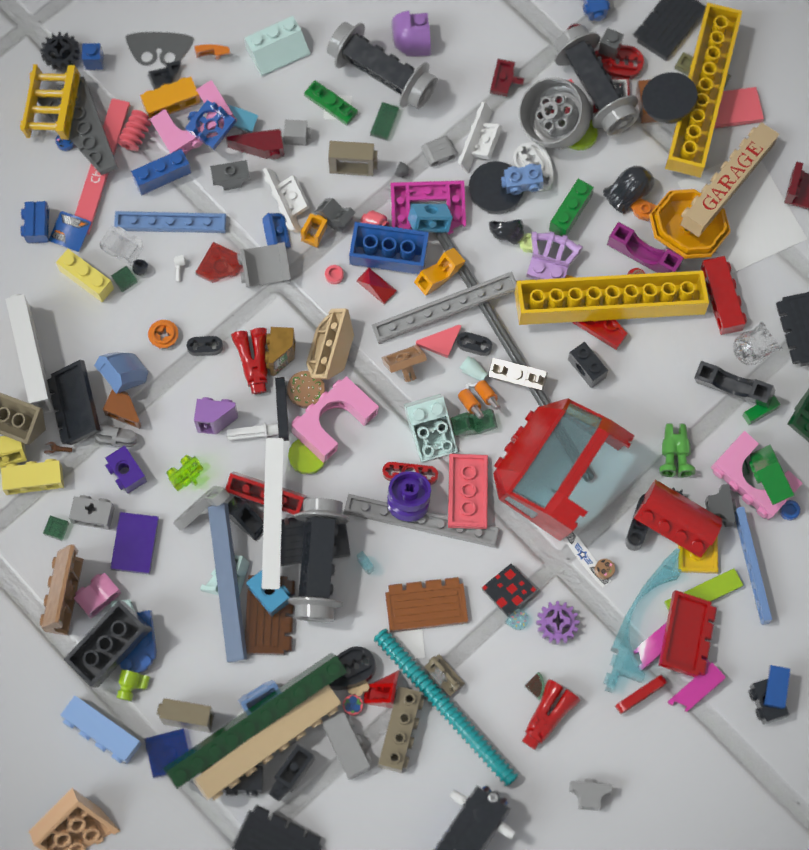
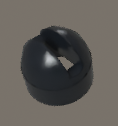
(139, 267)

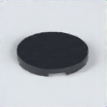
(669, 97)
(487, 190)

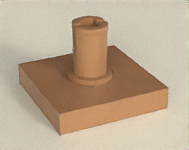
(404, 360)

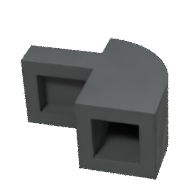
(335, 215)

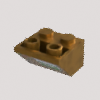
(280, 348)

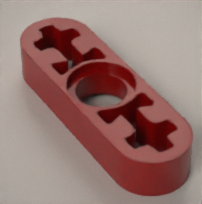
(396, 467)
(641, 694)

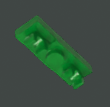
(330, 102)

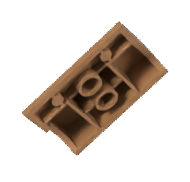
(62, 590)

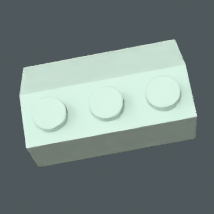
(277, 46)

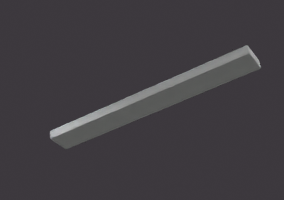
(444, 307)
(430, 523)

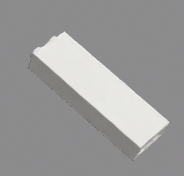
(29, 352)

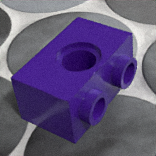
(120, 459)

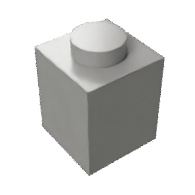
(296, 132)

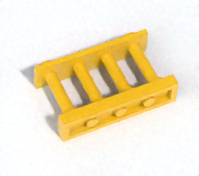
(64, 110)

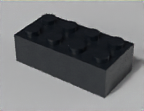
(107, 644)

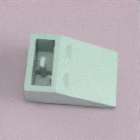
(430, 427)

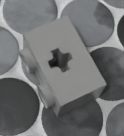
(98, 519)

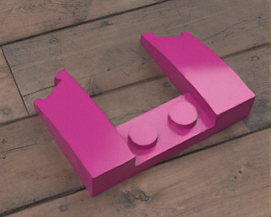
(405, 192)
(696, 688)

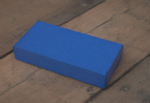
(777, 686)

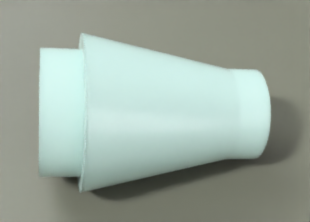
(473, 369)

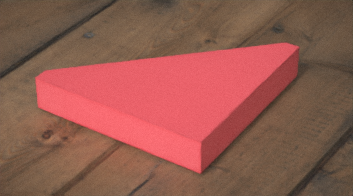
(440, 342)

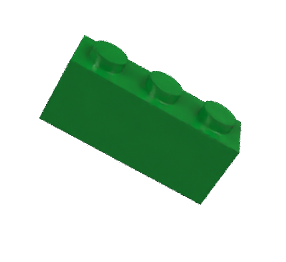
(571, 208)

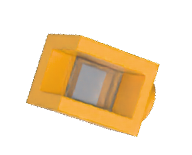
(313, 230)

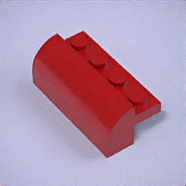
(678, 518)

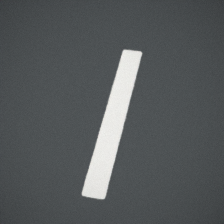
(272, 513)

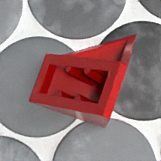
(382, 691)

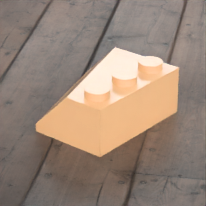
(72, 825)

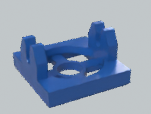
(214, 141)

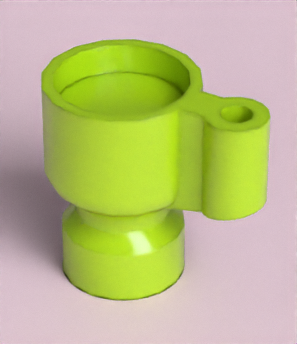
(131, 680)

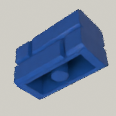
(35, 222)

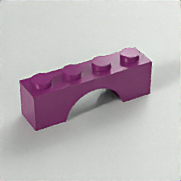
(628, 243)

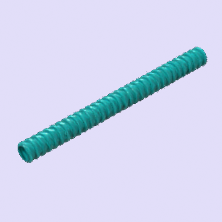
(446, 707)

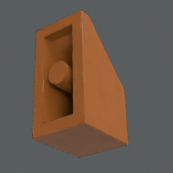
(121, 408)

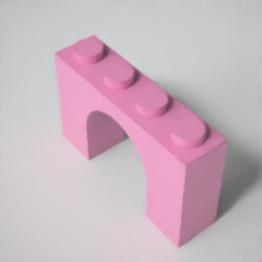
(179, 139)
(344, 396)
(730, 469)

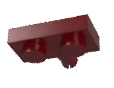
(504, 77)

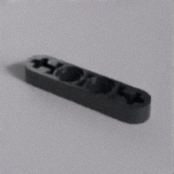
(281, 401)

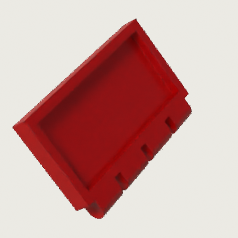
(686, 634)

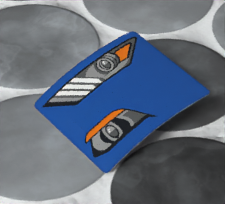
(69, 231)

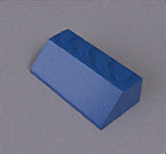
(388, 248)

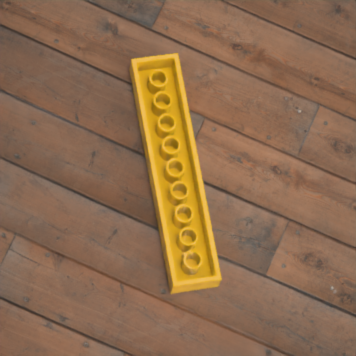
(708, 73)
(611, 297)

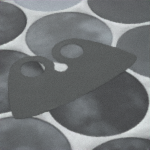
(166, 41)

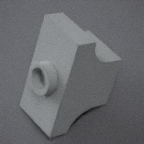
(589, 793)

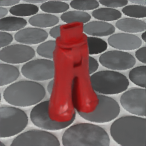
(254, 369)
(541, 723)

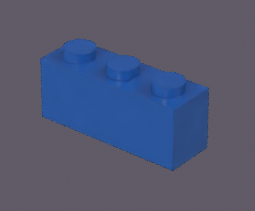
(161, 172)

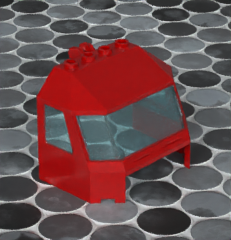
(549, 461)

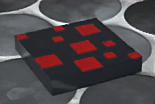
(509, 590)

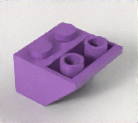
(214, 415)

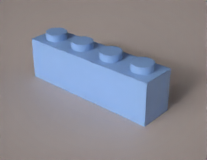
(100, 729)

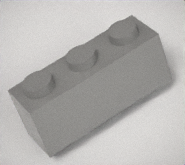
(347, 745)

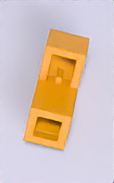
(440, 273)

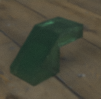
(469, 424)

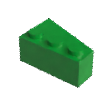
(770, 473)

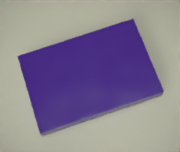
(134, 543)

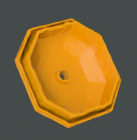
(667, 229)

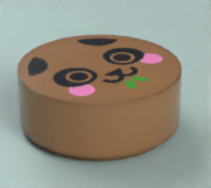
(604, 568)

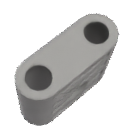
(439, 151)

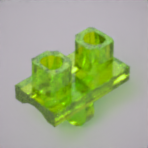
(186, 474)

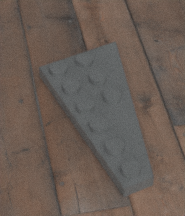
(86, 128)

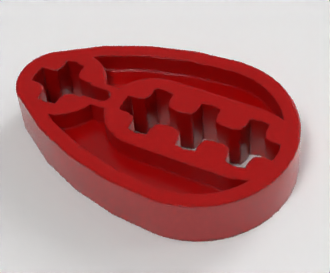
(621, 70)

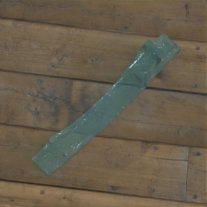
(625, 662)

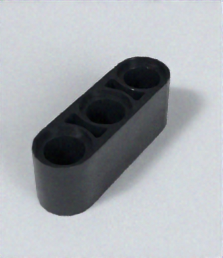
(636, 530)

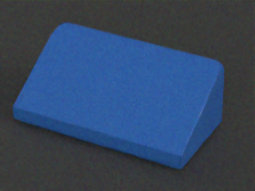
(275, 229)

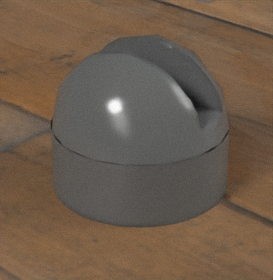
(402, 170)

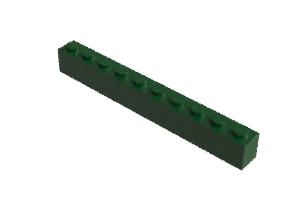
(254, 720)

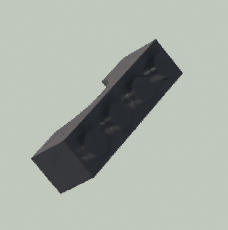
(747, 389)

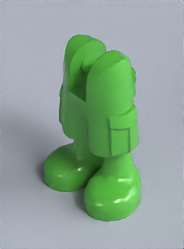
(676, 445)

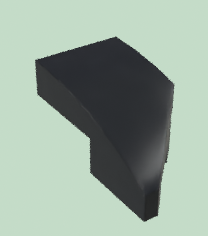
(164, 75)

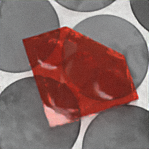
(218, 264)

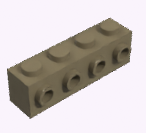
(400, 729)

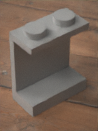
(264, 265)

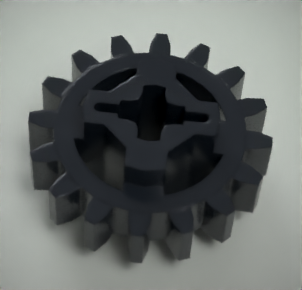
(64, 56)

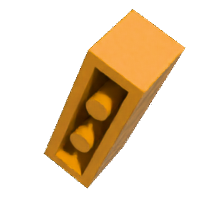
(170, 97)

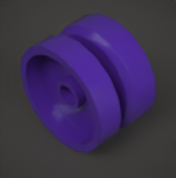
(408, 496)

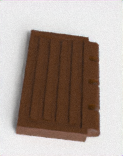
(265, 632)

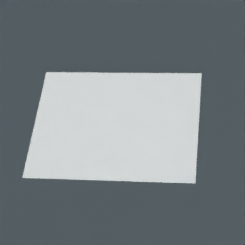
(756, 217)

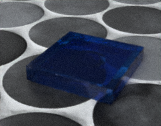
(164, 749)

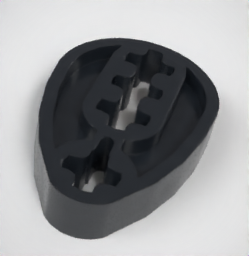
(357, 676)

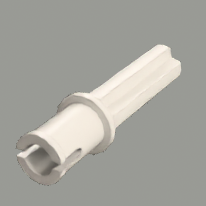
(252, 432)

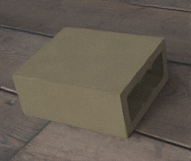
(186, 715)

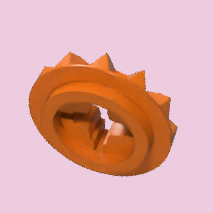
(158, 327)

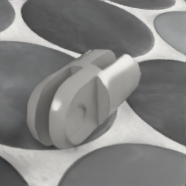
(115, 436)

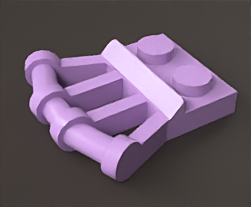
(549, 268)

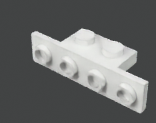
(481, 138)
(290, 198)

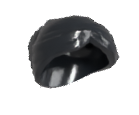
(507, 231)

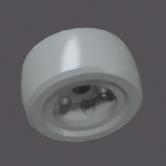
(540, 101)

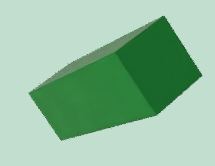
(758, 411)

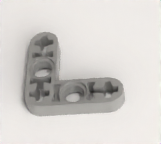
(214, 496)

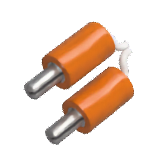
(484, 391)

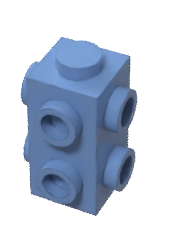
(522, 179)

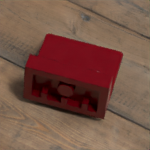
(798, 187)

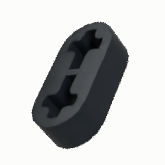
(204, 345)
(472, 347)

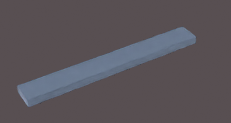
(227, 583)

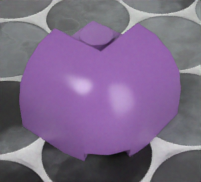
(411, 33)

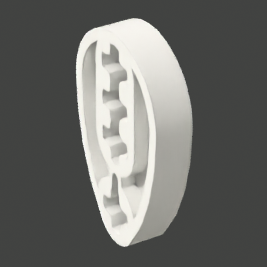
(540, 157)

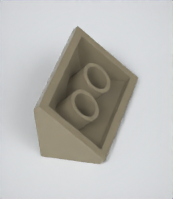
(20, 419)

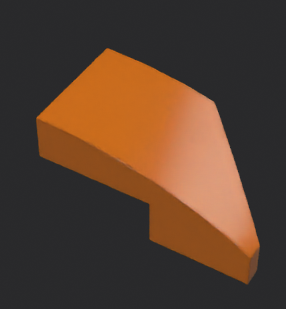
(208, 49)

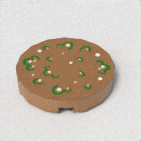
(304, 390)

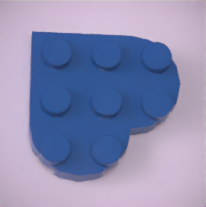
(145, 652)

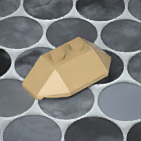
(331, 345)

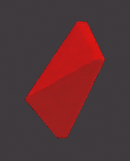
(376, 285)

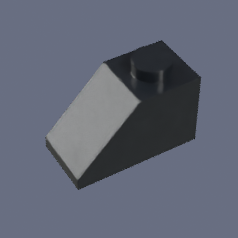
(245, 517)

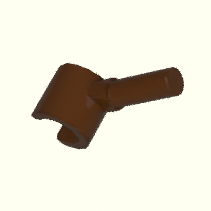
(56, 448)

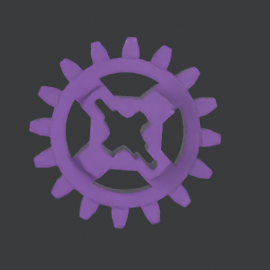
(565, 622)

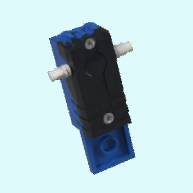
(476, 821)

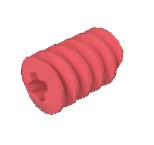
(133, 131)

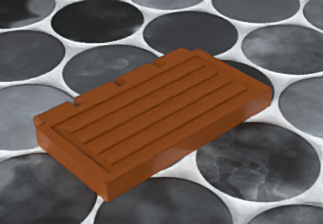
(426, 606)

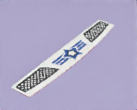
(584, 557)

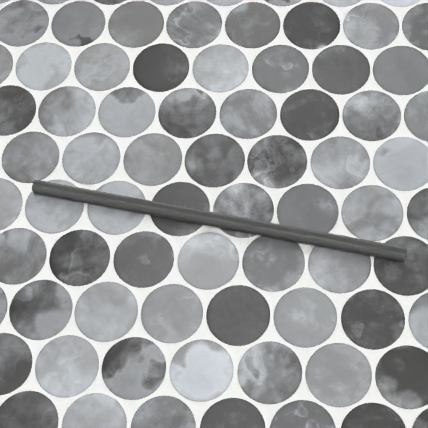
(499, 330)

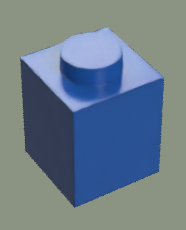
(92, 56)

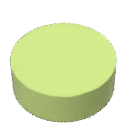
(526, 243)

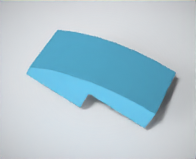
(245, 119)

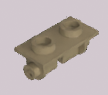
(454, 682)

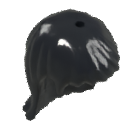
(629, 187)

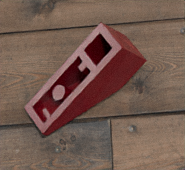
(262, 144)

